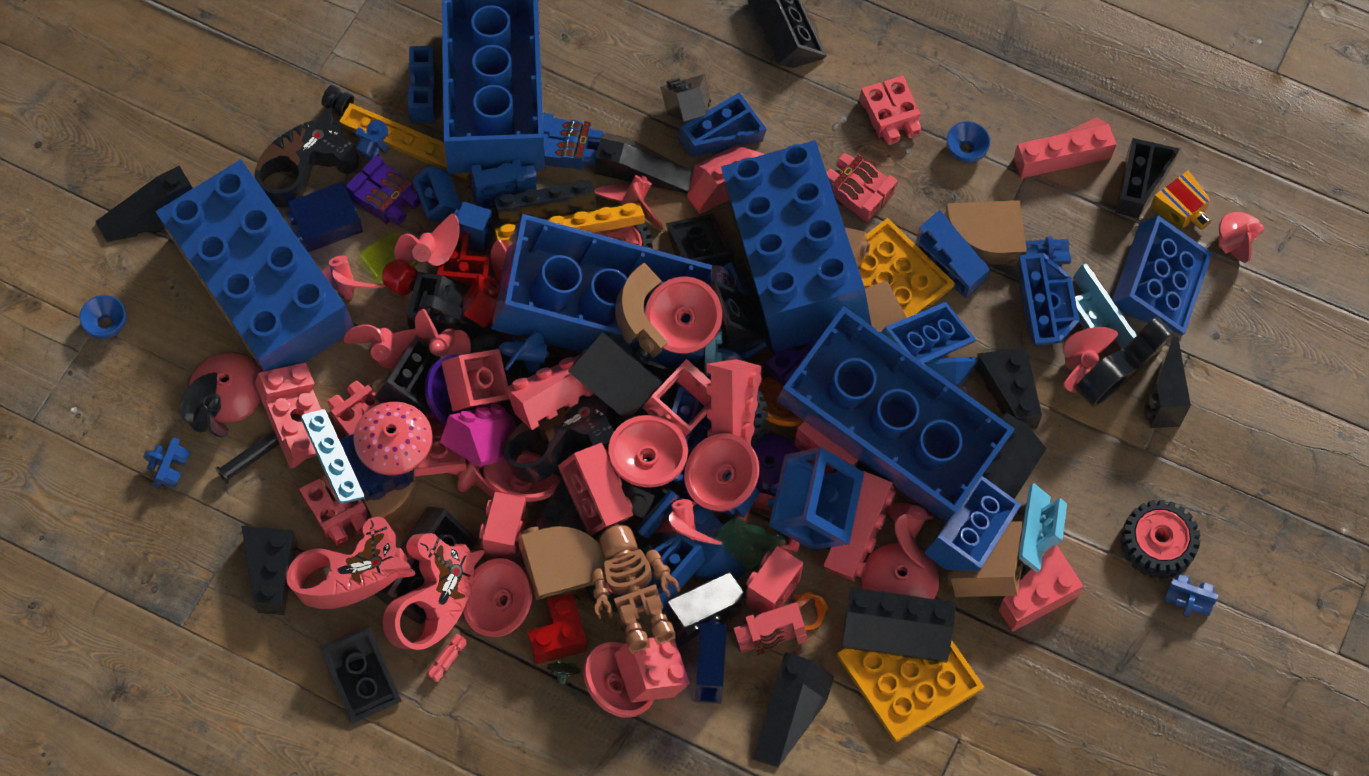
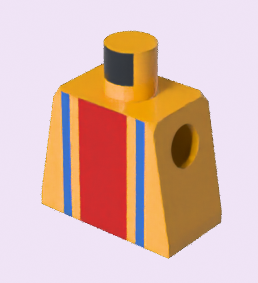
(1183, 202)

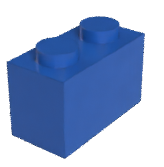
(436, 193)
(479, 225)

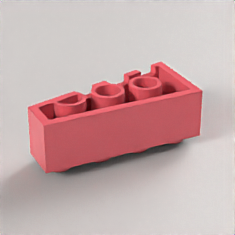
(873, 503)

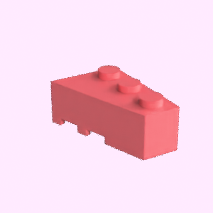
(1042, 591)

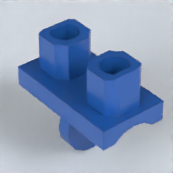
(373, 141)
(1056, 250)
(165, 474)
(1190, 597)

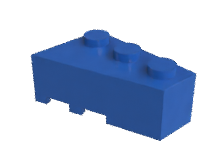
(723, 127)
(952, 254)
(683, 559)

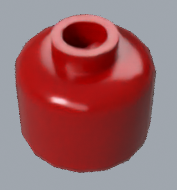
(399, 277)

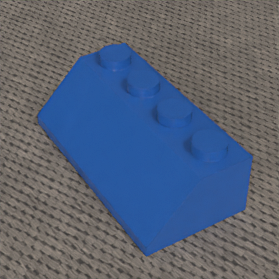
(930, 333)
(974, 529)

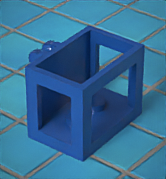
(816, 505)

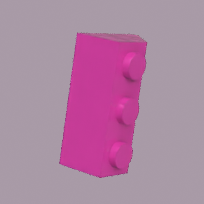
(479, 433)

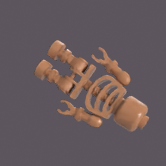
(629, 572)

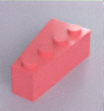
(546, 392)
(733, 397)

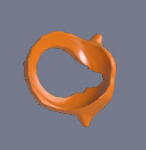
(820, 603)

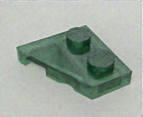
(747, 542)

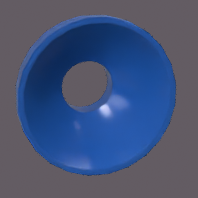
(971, 134)
(99, 308)

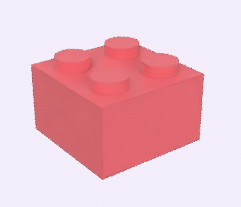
(475, 380)
(504, 526)
(774, 581)
(652, 672)

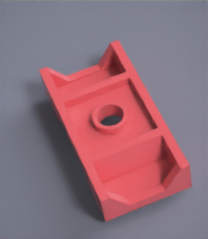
(287, 393)

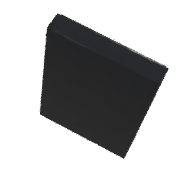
(615, 376)

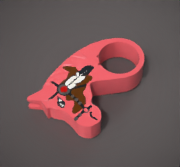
(352, 576)
(446, 588)

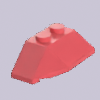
(707, 182)

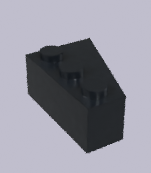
(687, 97)
(408, 376)

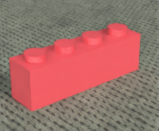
(1076, 147)

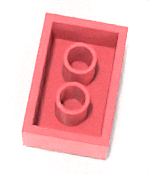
(595, 489)

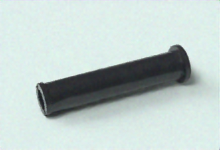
(247, 457)

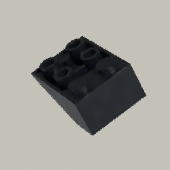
(437, 286)

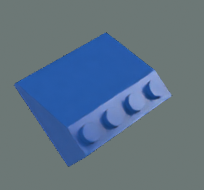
(1162, 275)

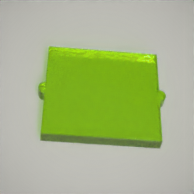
(381, 253)

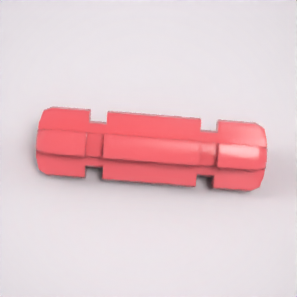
(446, 658)

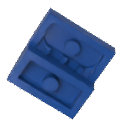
(658, 514)

